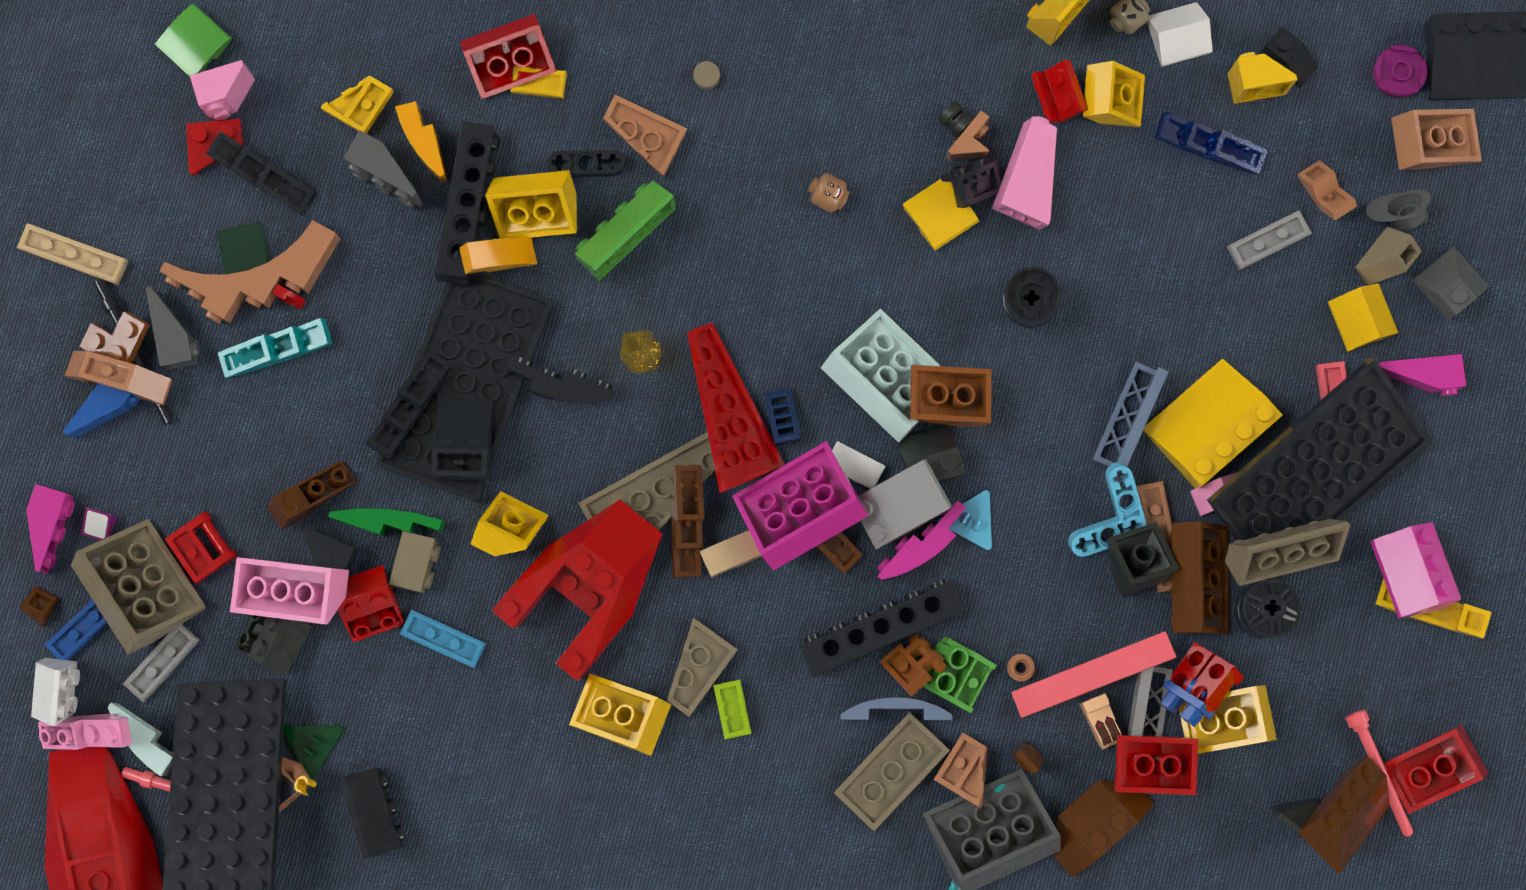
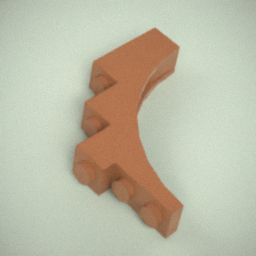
(225, 293)

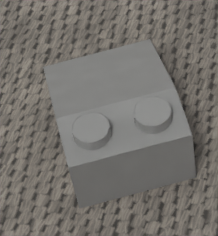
(903, 504)

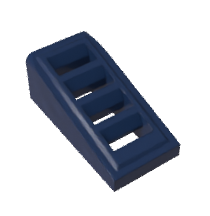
(787, 437)

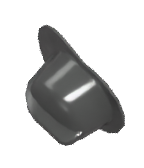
(1402, 209)

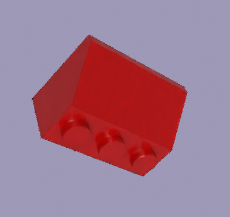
(500, 49)

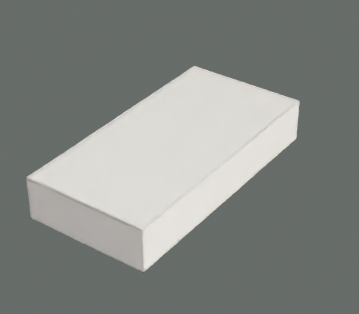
(858, 466)

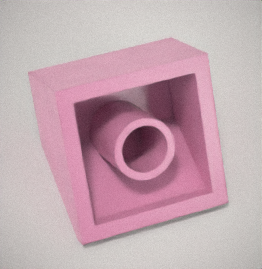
(222, 89)

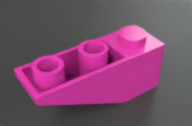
(46, 521)

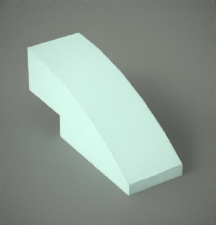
(144, 741)

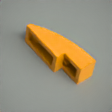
(422, 138)
(497, 254)

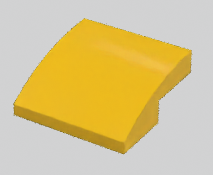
(937, 214)

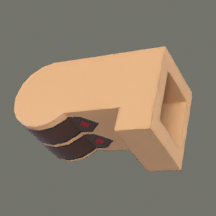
(1101, 720)

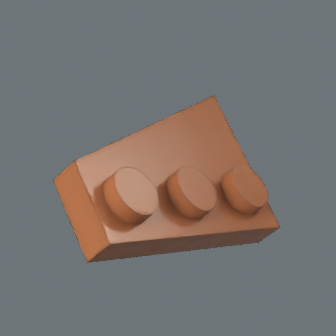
(646, 132)

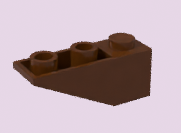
(310, 494)

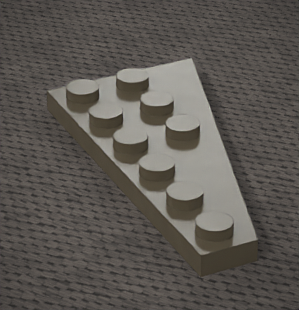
(651, 487)

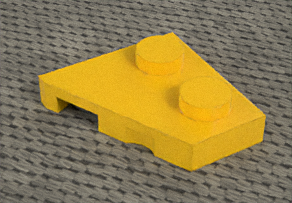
(361, 104)

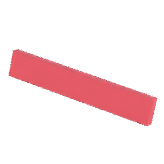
(1093, 674)

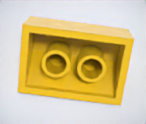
(533, 205)

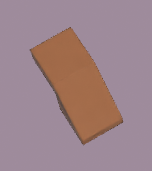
(1325, 191)

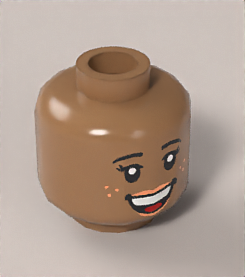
(828, 192)

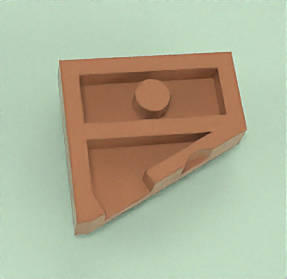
(965, 770)

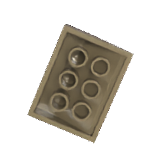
(137, 585)

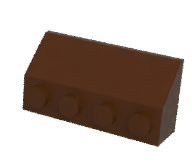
(1202, 583)
(1348, 813)

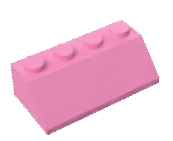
(287, 590)

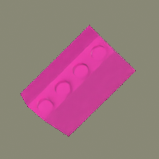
(799, 506)

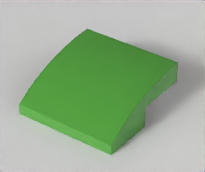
(193, 40)

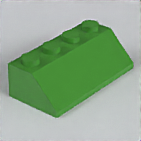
(626, 229)

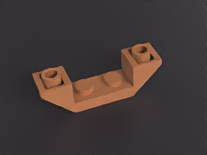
(117, 374)

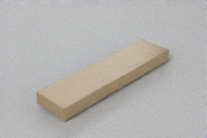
(72, 254)

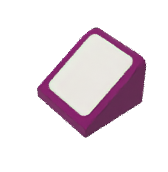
(97, 524)

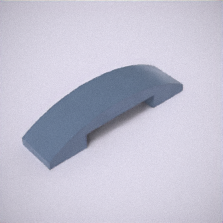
(929, 711)

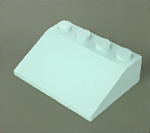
(876, 371)

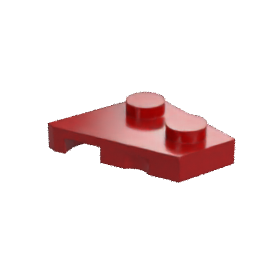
(200, 137)

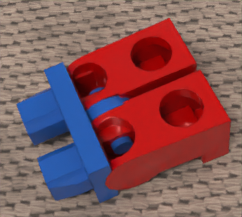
(1200, 684)

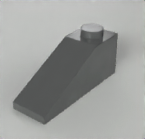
(173, 341)

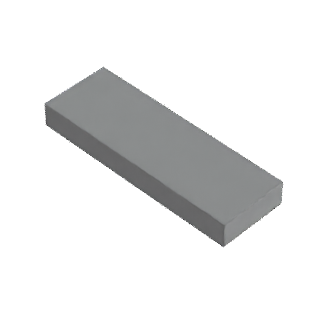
(1269, 240)
(161, 662)

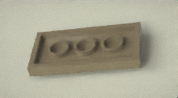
(891, 771)

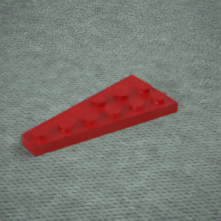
(735, 430)

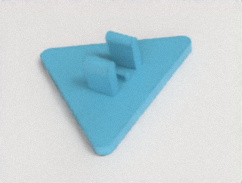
(975, 521)

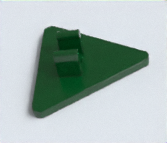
(312, 744)

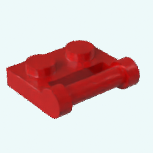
(192, 551)

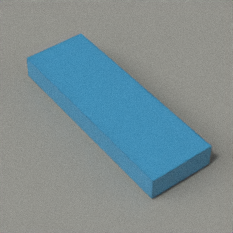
(443, 639)

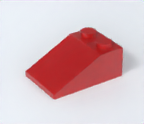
(1156, 764)
(1435, 769)

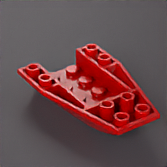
(95, 826)

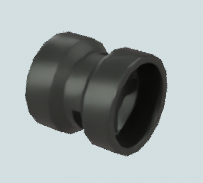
(955, 119)

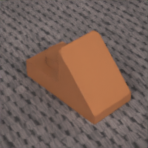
(966, 145)

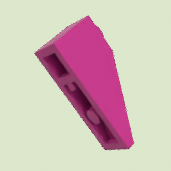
(1430, 374)

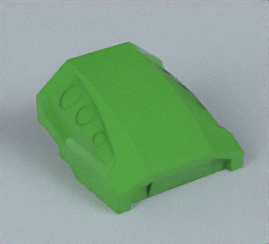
(963, 674)

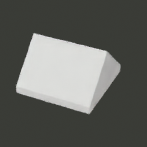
(1180, 34)

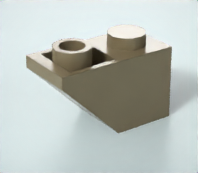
(1388, 256)

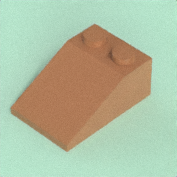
(1436, 138)

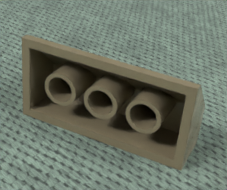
(1287, 551)

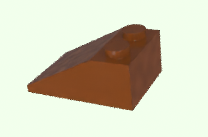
(950, 395)

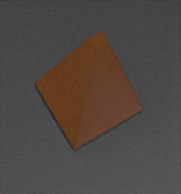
(39, 605)

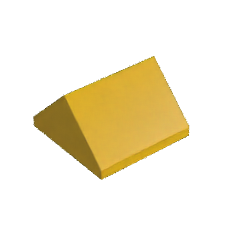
(1362, 316)

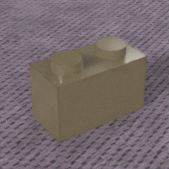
(414, 562)

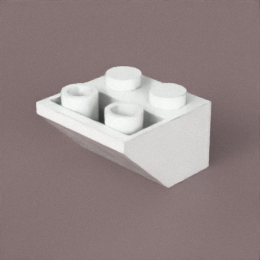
(54, 690)

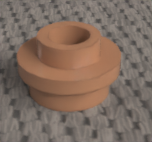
(1027, 661)

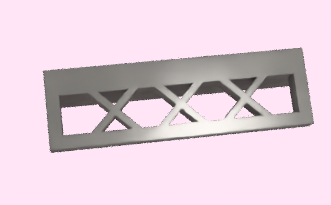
(1140, 702)

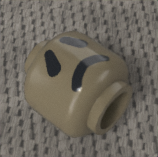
(1129, 15)

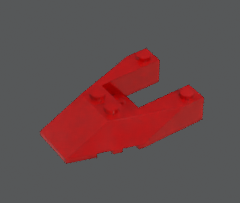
(597, 569)

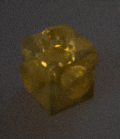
(640, 351)

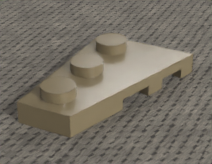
(699, 667)

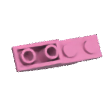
(86, 731)

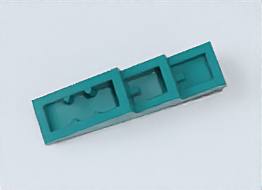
(274, 348)

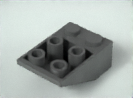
(373, 162)

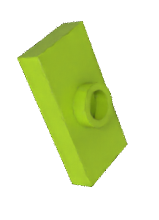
(732, 709)

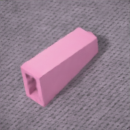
(1029, 175)

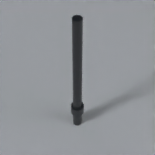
(111, 306)

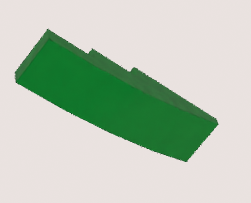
(379, 519)

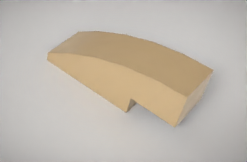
(730, 553)

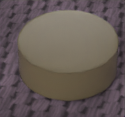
(706, 75)

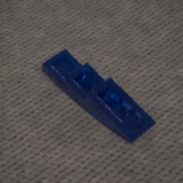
(1211, 144)

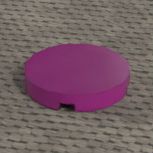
(1400, 71)

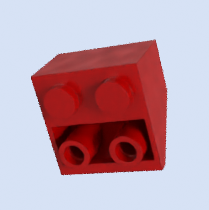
(370, 605)

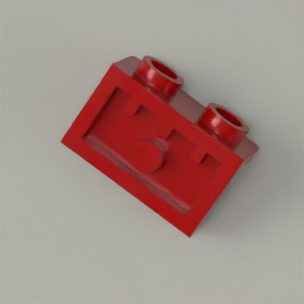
(1059, 92)

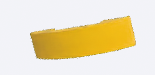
(1456, 617)

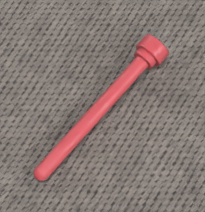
(1359, 723)

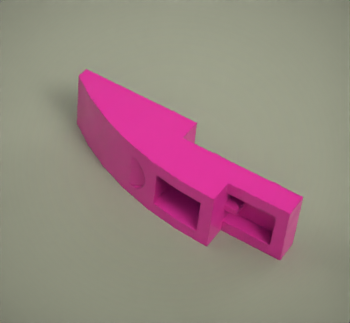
(915, 553)

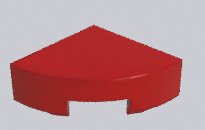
(288, 297)

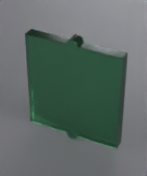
(242, 247)

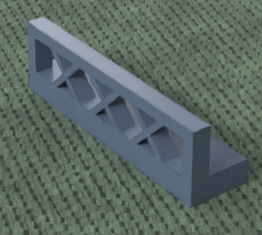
(1141, 415)

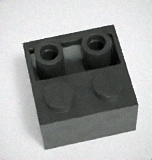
(273, 641)

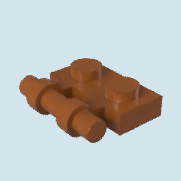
(909, 672)

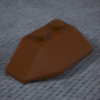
(1097, 823)

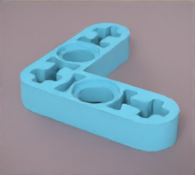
(1123, 514)

